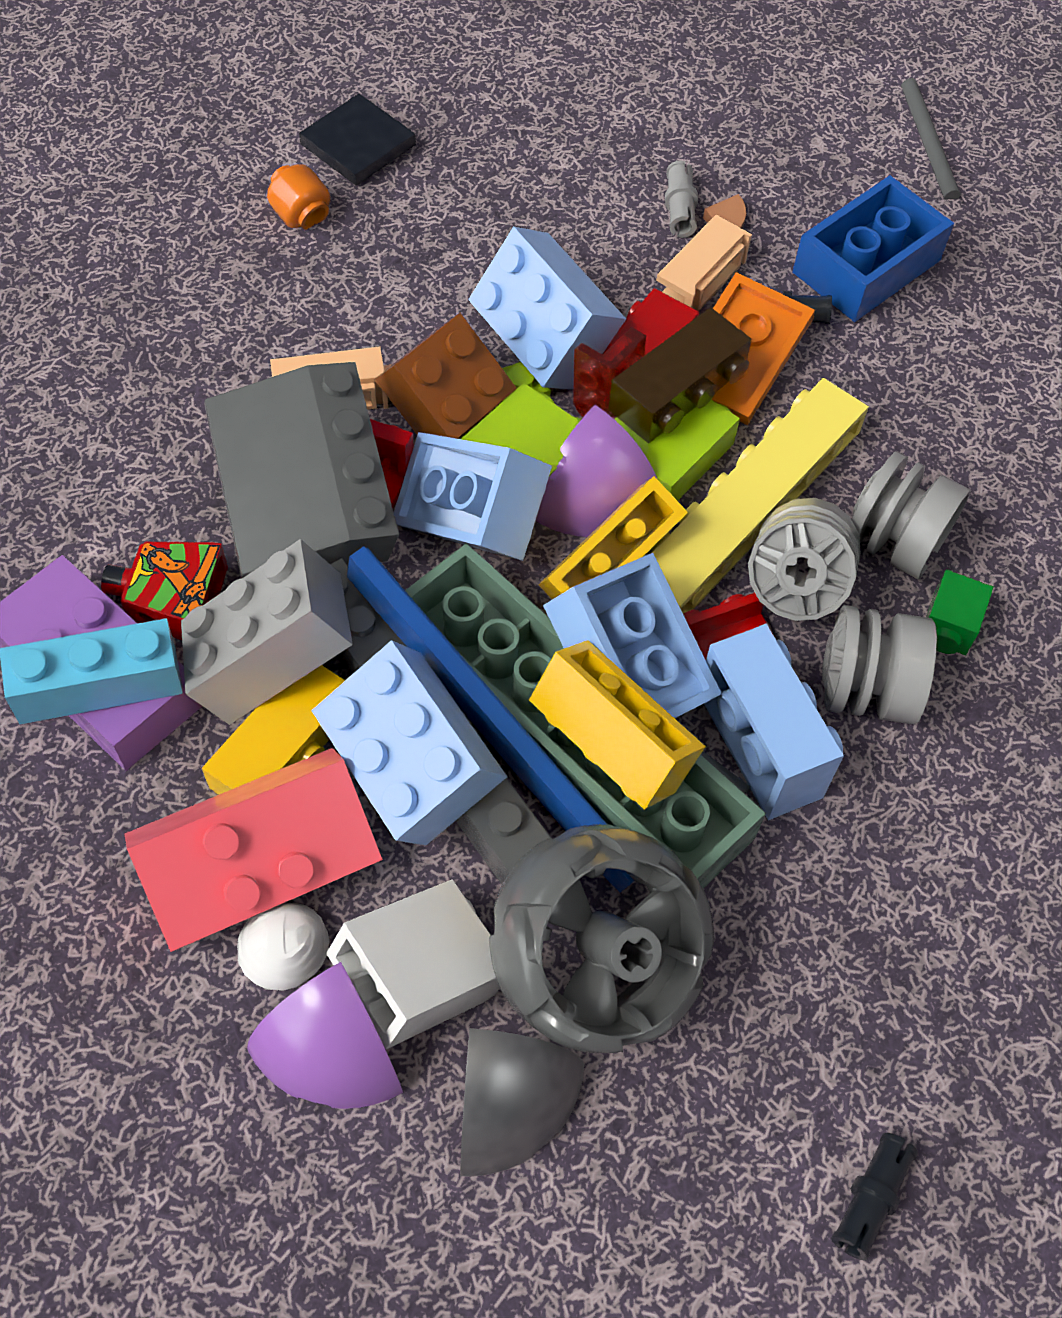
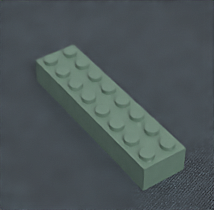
(509, 649)

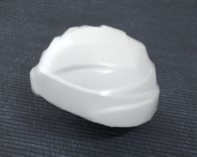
(283, 946)

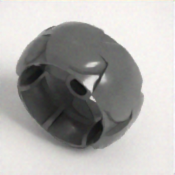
(654, 947)

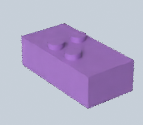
(66, 603)

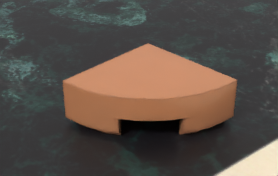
(731, 209)

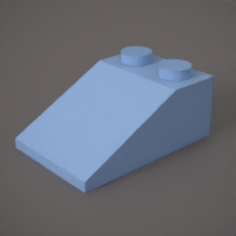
(472, 494)
(641, 630)

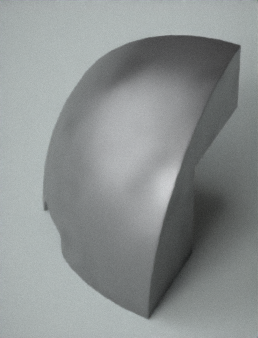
(514, 1098)

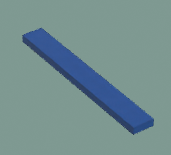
(475, 699)

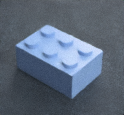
(544, 306)
(771, 722)
(408, 744)

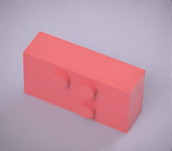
(252, 848)

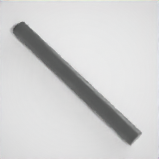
(930, 139)

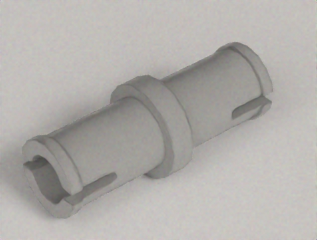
(681, 199)

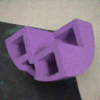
(594, 476)
(325, 1046)

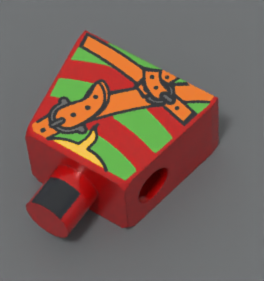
(167, 581)

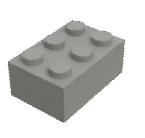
(264, 632)

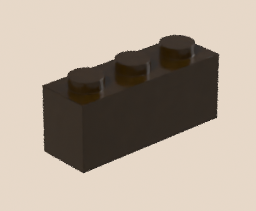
(679, 375)

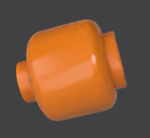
(298, 196)

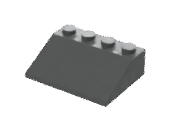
(301, 466)

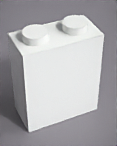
(417, 961)

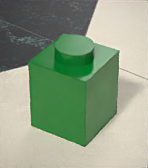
(958, 611)

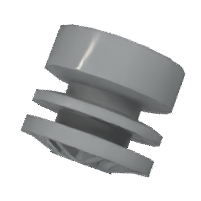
(908, 514)
(811, 531)
(870, 663)

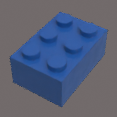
(872, 247)

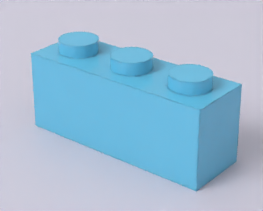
(90, 671)

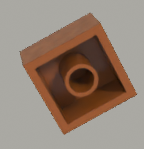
(446, 381)

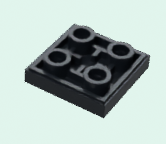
(357, 139)

